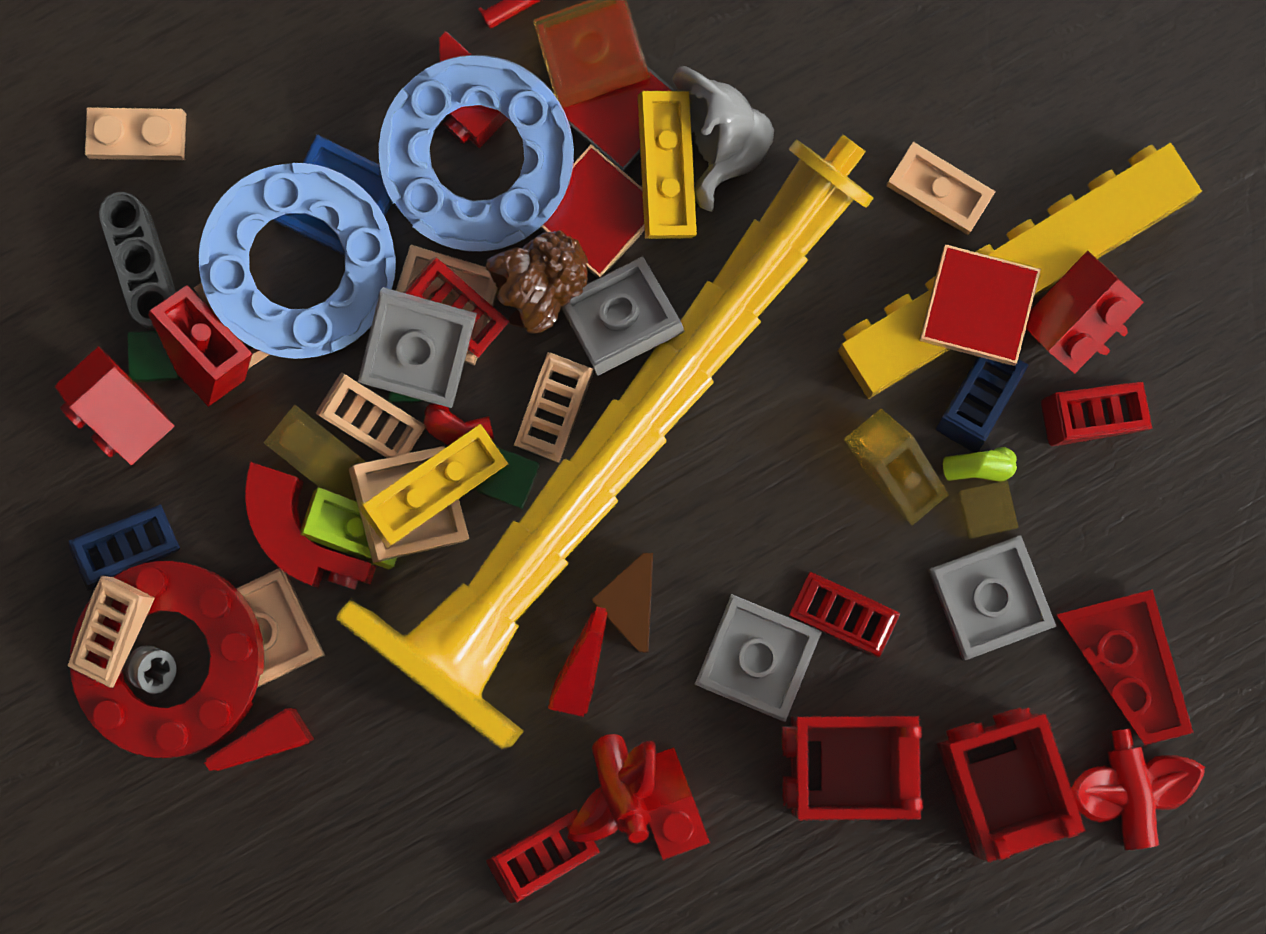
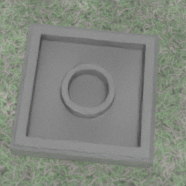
(622, 316)
(417, 347)
(992, 598)
(758, 658)

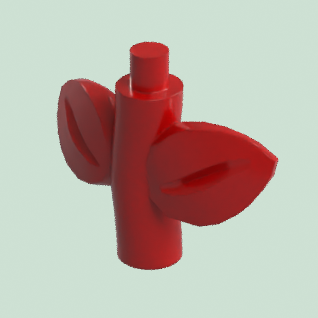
(1135, 789)
(619, 801)

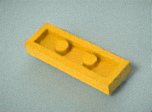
(667, 164)
(433, 486)

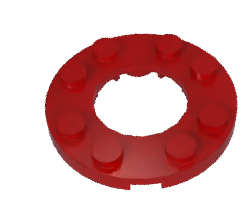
(232, 676)

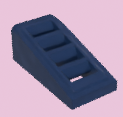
(969, 425)
(98, 538)

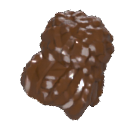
(539, 279)

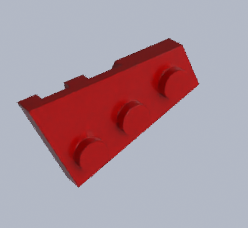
(1134, 662)

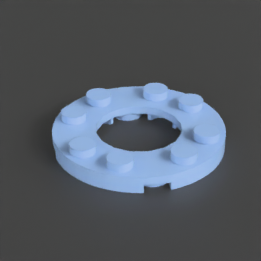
(407, 158)
(296, 190)

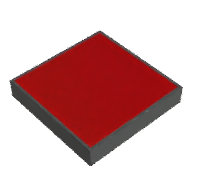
(612, 120)

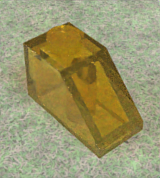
(314, 452)
(896, 465)

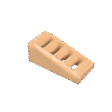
(568, 368)
(336, 396)
(131, 623)

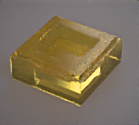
(988, 509)

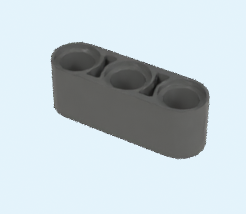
(129, 242)

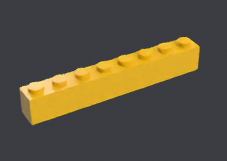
(1095, 222)

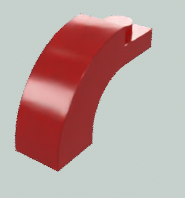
(276, 523)

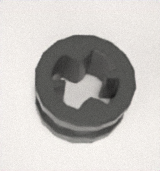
(140, 661)

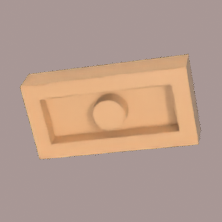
(135, 133)
(940, 188)

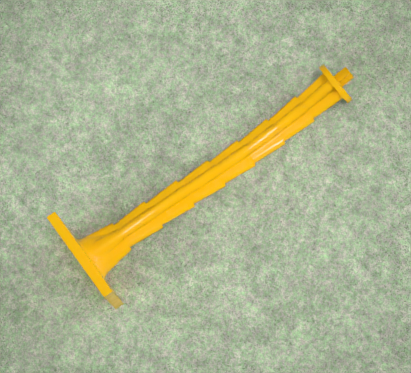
(470, 630)

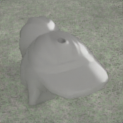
(726, 131)

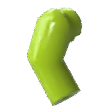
(988, 465)

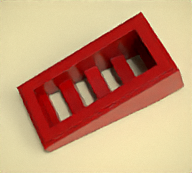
(435, 269)
(1066, 420)
(882, 632)
(577, 677)
(273, 736)
(505, 877)

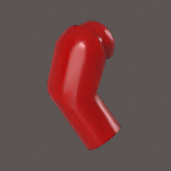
(448, 427)

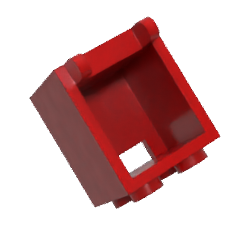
(865, 767)
(1014, 796)

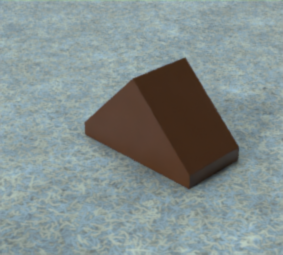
(629, 602)

